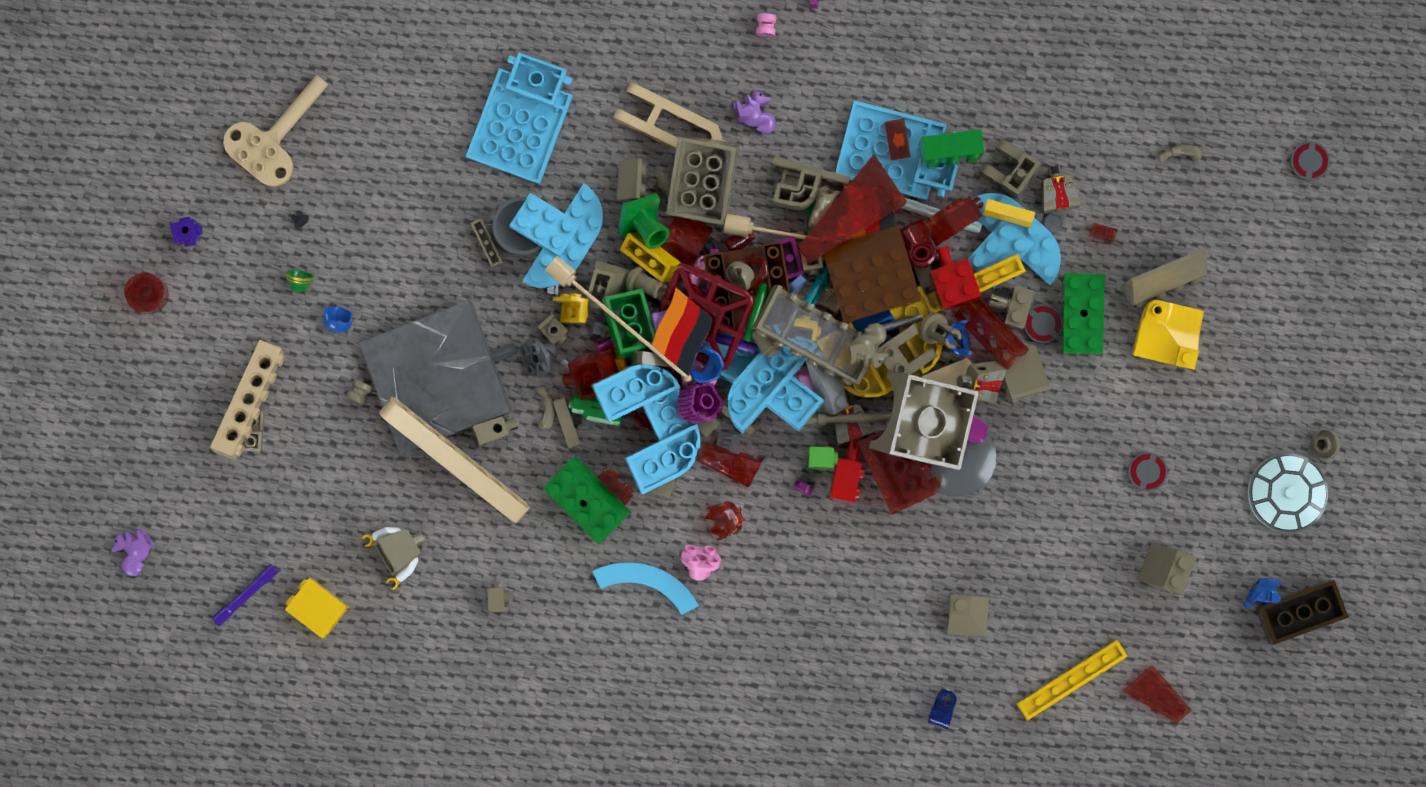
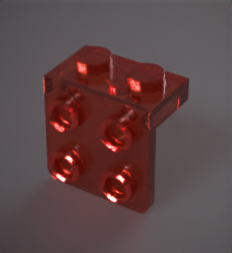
(686, 239)
(621, 491)

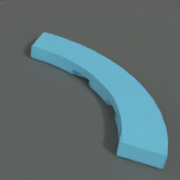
(647, 576)

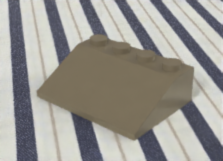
(702, 179)
(1166, 278)

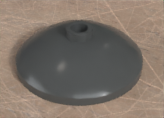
(505, 236)

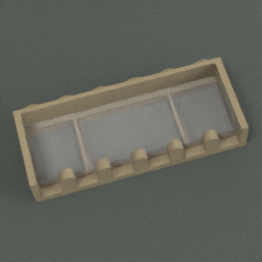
(810, 335)

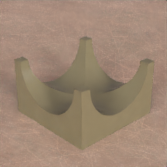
(928, 421)

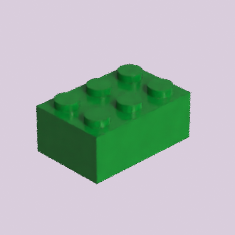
(951, 148)
(634, 311)

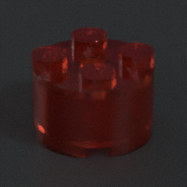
(146, 282)

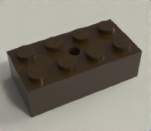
(1320, 607)

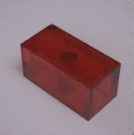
(1103, 232)

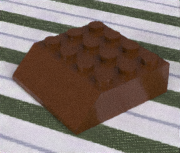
(872, 275)

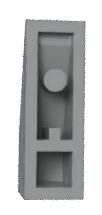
(829, 389)

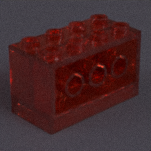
(894, 480)

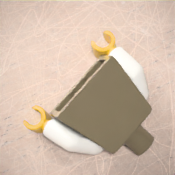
(397, 550)

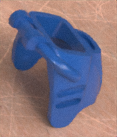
(964, 339)
(712, 369)
(1263, 592)

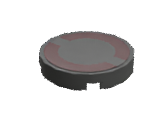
(1309, 161)
(1043, 324)
(1147, 471)

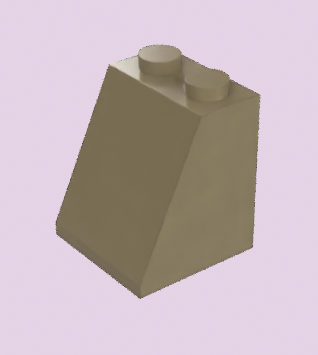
(1025, 375)
(1167, 569)

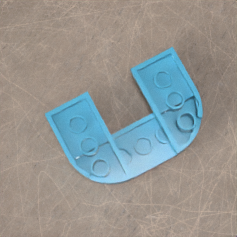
(658, 395)

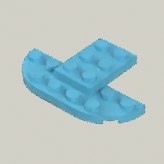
(559, 233)
(1033, 245)
(771, 385)

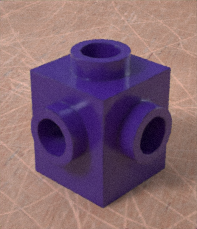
(180, 228)

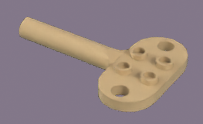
(261, 151)

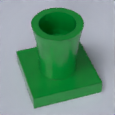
(641, 218)

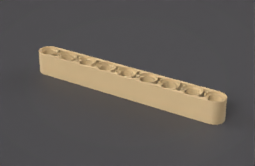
(454, 459)

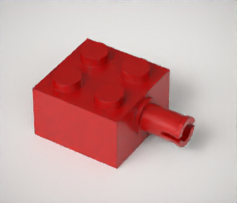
(953, 282)
(846, 476)

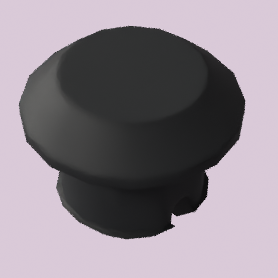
(300, 219)
(712, 244)

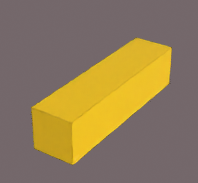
(1009, 213)

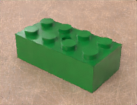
(1079, 333)
(587, 500)

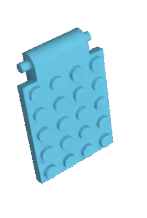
(522, 118)
(867, 136)

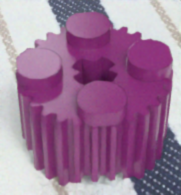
(699, 403)

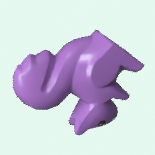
(751, 114)
(136, 548)

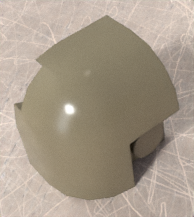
(797, 189)

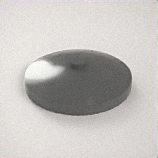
(975, 470)

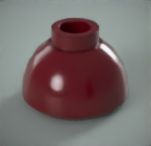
(921, 254)

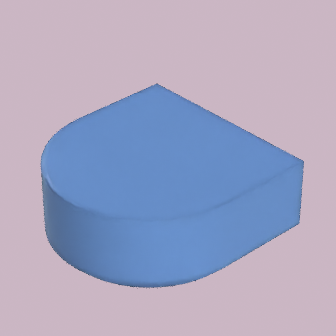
(797, 284)

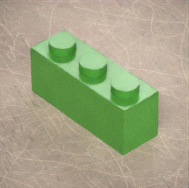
(821, 458)

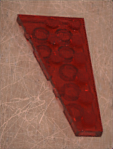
(863, 203)

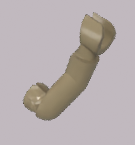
(1193, 151)
(549, 413)

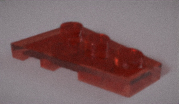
(730, 464)
(1157, 694)

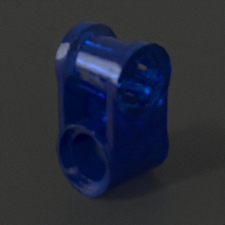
(942, 713)

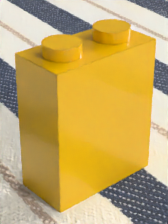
(316, 607)

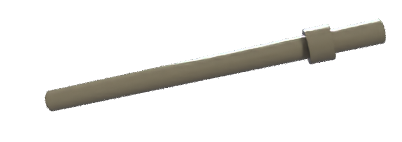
(822, 419)

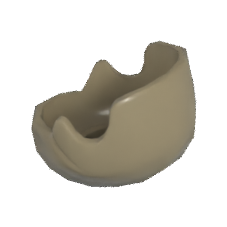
(740, 274)

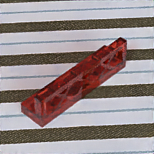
(998, 330)

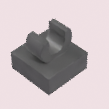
(727, 441)

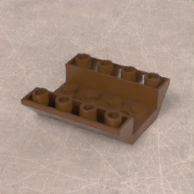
(777, 275)

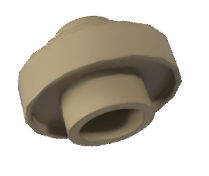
(1325, 444)

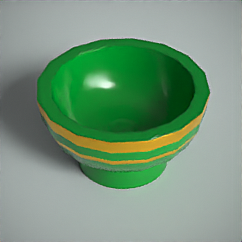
(298, 282)

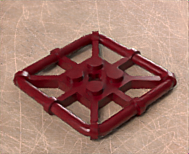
(712, 308)

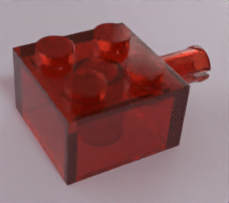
(953, 219)
(588, 370)

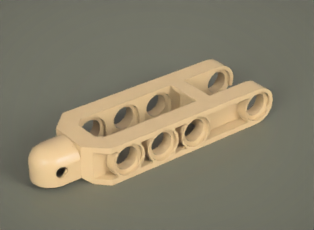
(660, 104)

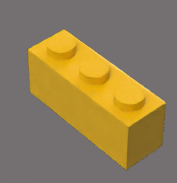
(655, 261)

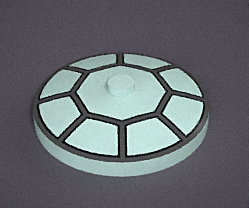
(1288, 493)

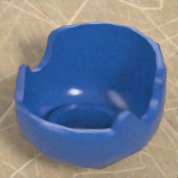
(333, 314)

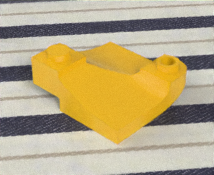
(1169, 335)

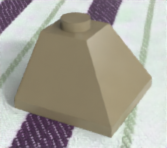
(967, 615)

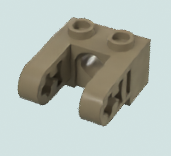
(1020, 178)
(895, 359)

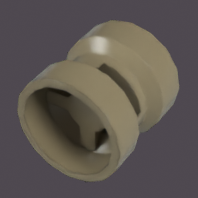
(359, 392)

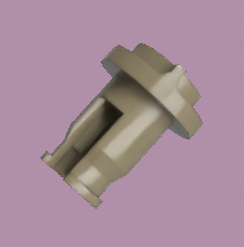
(640, 278)
(935, 328)

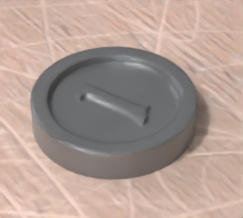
(1054, 222)

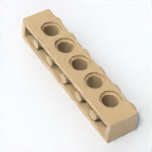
(262, 353)

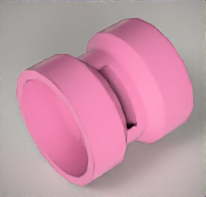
(766, 25)

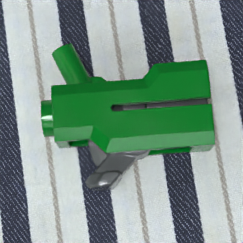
(591, 412)

